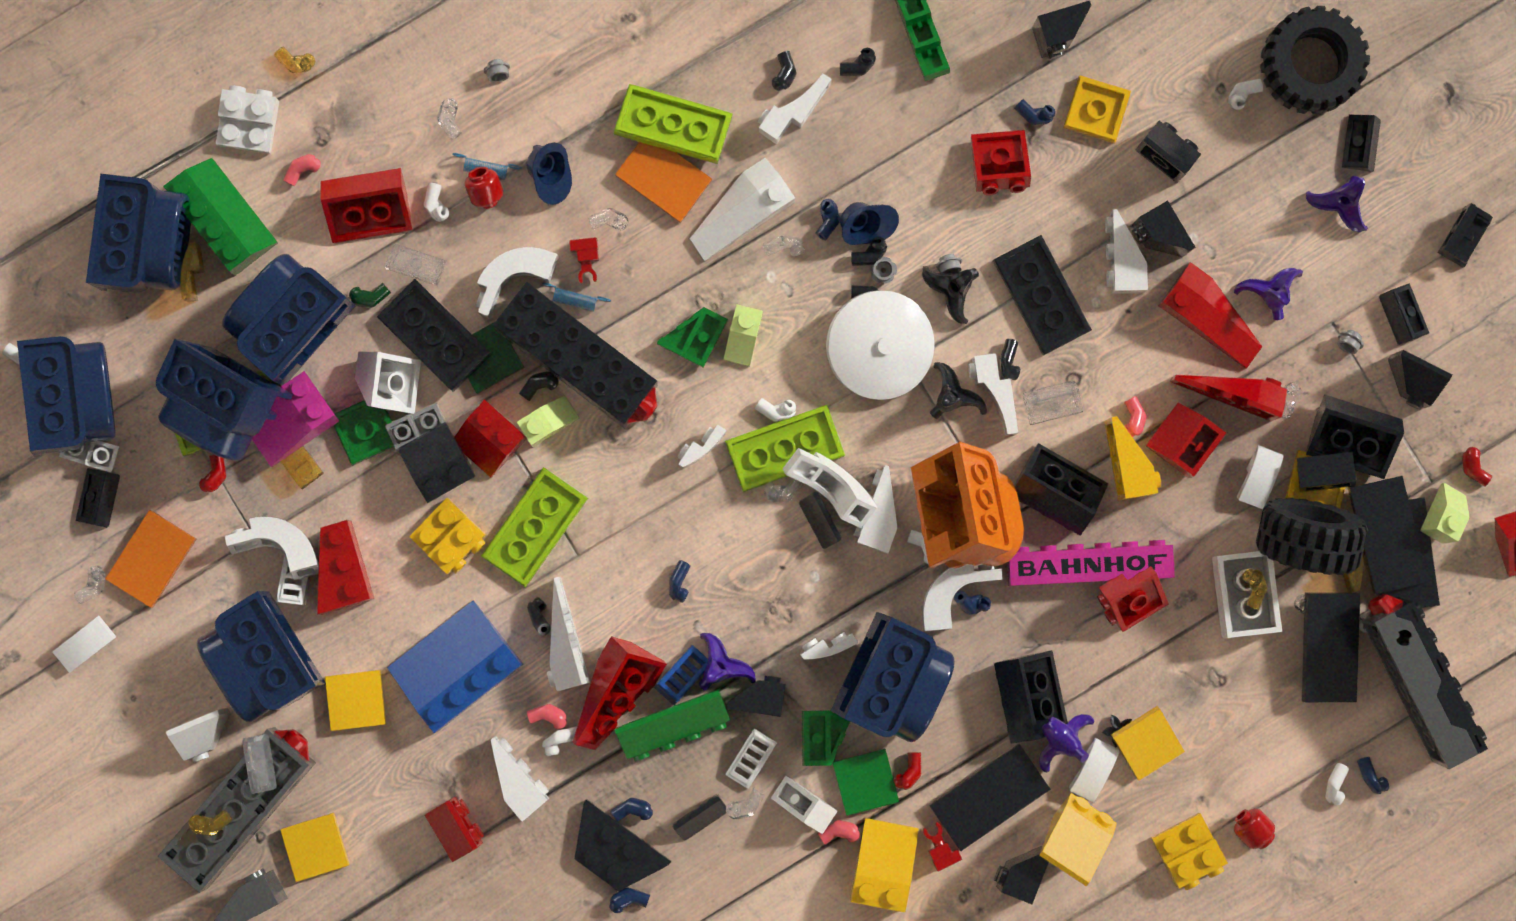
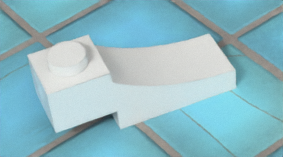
(775, 122)
(986, 373)

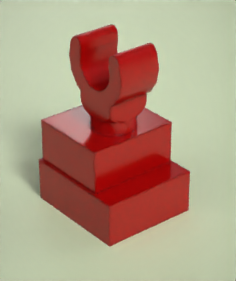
(586, 251)
(941, 853)

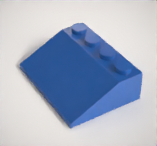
(454, 666)

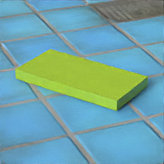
(673, 123)
(765, 451)
(534, 527)

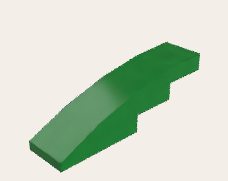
(923, 38)

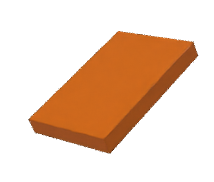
(664, 179)
(151, 558)

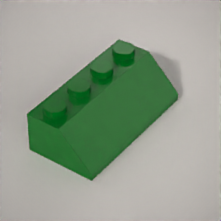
(222, 215)
(672, 724)

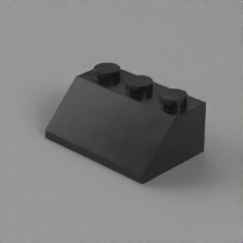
(1356, 429)
(1060, 489)
(1029, 694)

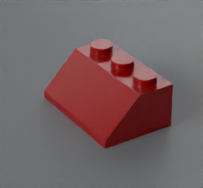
(366, 205)

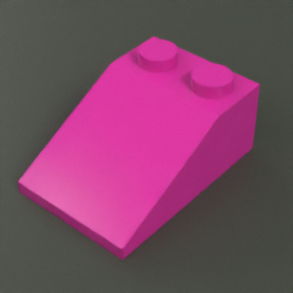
(296, 420)

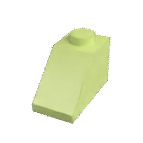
(743, 335)
(548, 420)
(1446, 515)

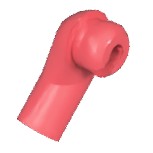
(300, 165)
(1138, 417)
(549, 713)
(840, 829)

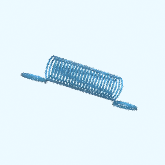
(492, 168)
(600, 298)

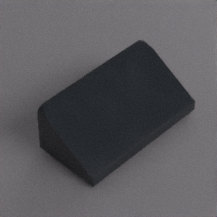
(1361, 142)
(1403, 314)
(97, 497)
(820, 520)
(700, 817)

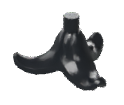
(954, 288)
(952, 394)

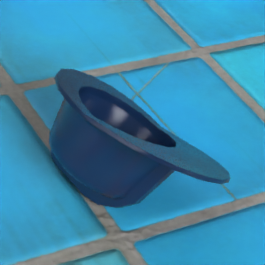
(550, 172)
(864, 222)

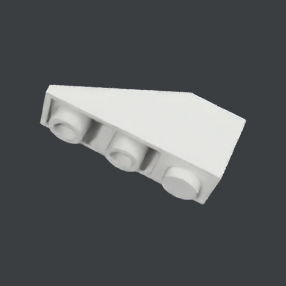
(1128, 264)
(882, 525)
(518, 787)

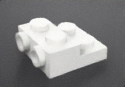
(247, 119)

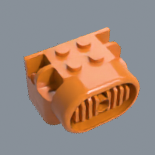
(967, 508)

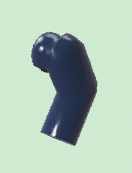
(626, 897)

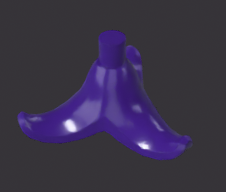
(1344, 201)
(1273, 292)
(720, 665)
(1063, 739)

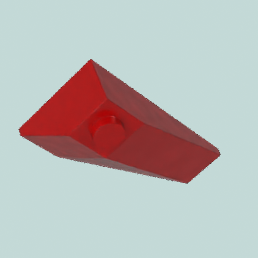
(617, 682)

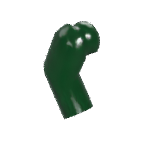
(367, 298)

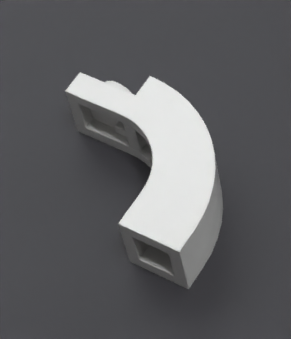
(509, 265)
(834, 483)
(280, 535)
(938, 599)

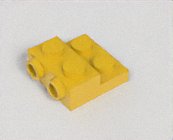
(449, 537)
(1189, 852)

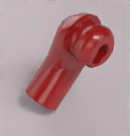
(1472, 466)
(215, 477)
(912, 774)

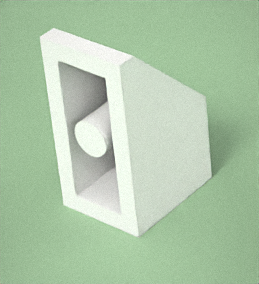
(804, 804)

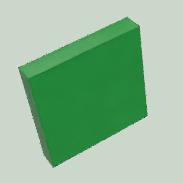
(363, 431)
(865, 782)

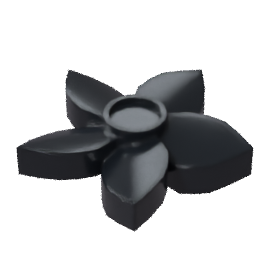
(1116, 725)

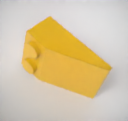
(1131, 468)
(1078, 838)
(884, 865)

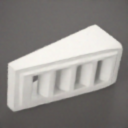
(283, 586)
(767, 741)

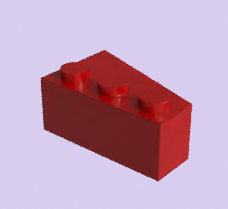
(341, 569)

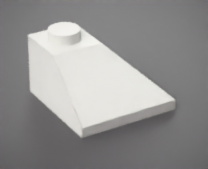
(388, 381)
(199, 736)

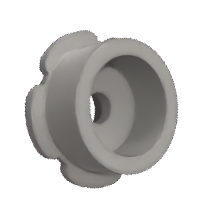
(497, 70)
(949, 264)
(888, 276)
(1350, 341)

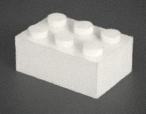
(1233, 593)

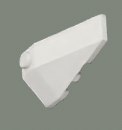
(747, 204)
(566, 656)

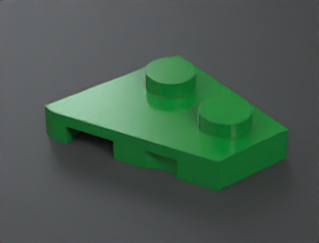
(695, 337)
(821, 736)

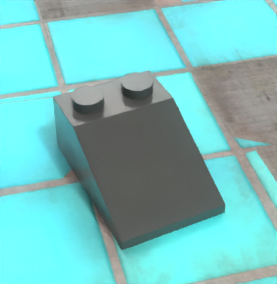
(253, 898)

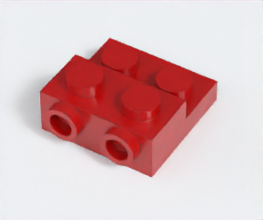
(1000, 162)
(1133, 599)

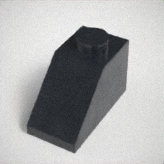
(761, 697)

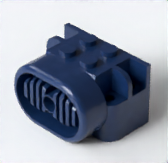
(137, 236)
(285, 317)
(65, 394)
(214, 399)
(257, 658)
(895, 680)

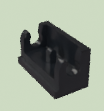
(1465, 234)
(1326, 472)

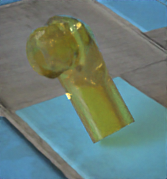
(295, 64)
(1258, 587)
(209, 826)

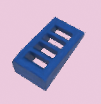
(665, 691)

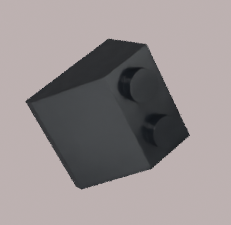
(1058, 29)
(1169, 151)
(1162, 231)
(436, 462)
(1022, 875)

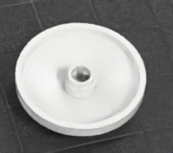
(880, 345)

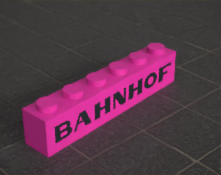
(1089, 565)

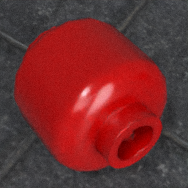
(483, 187)
(1254, 828)

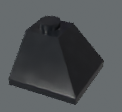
(1417, 379)

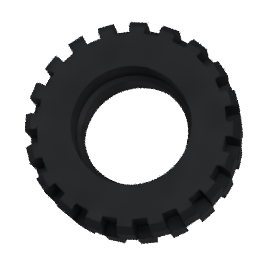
(1334, 31)
(1311, 536)

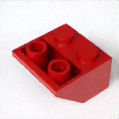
(1185, 440)
(455, 828)

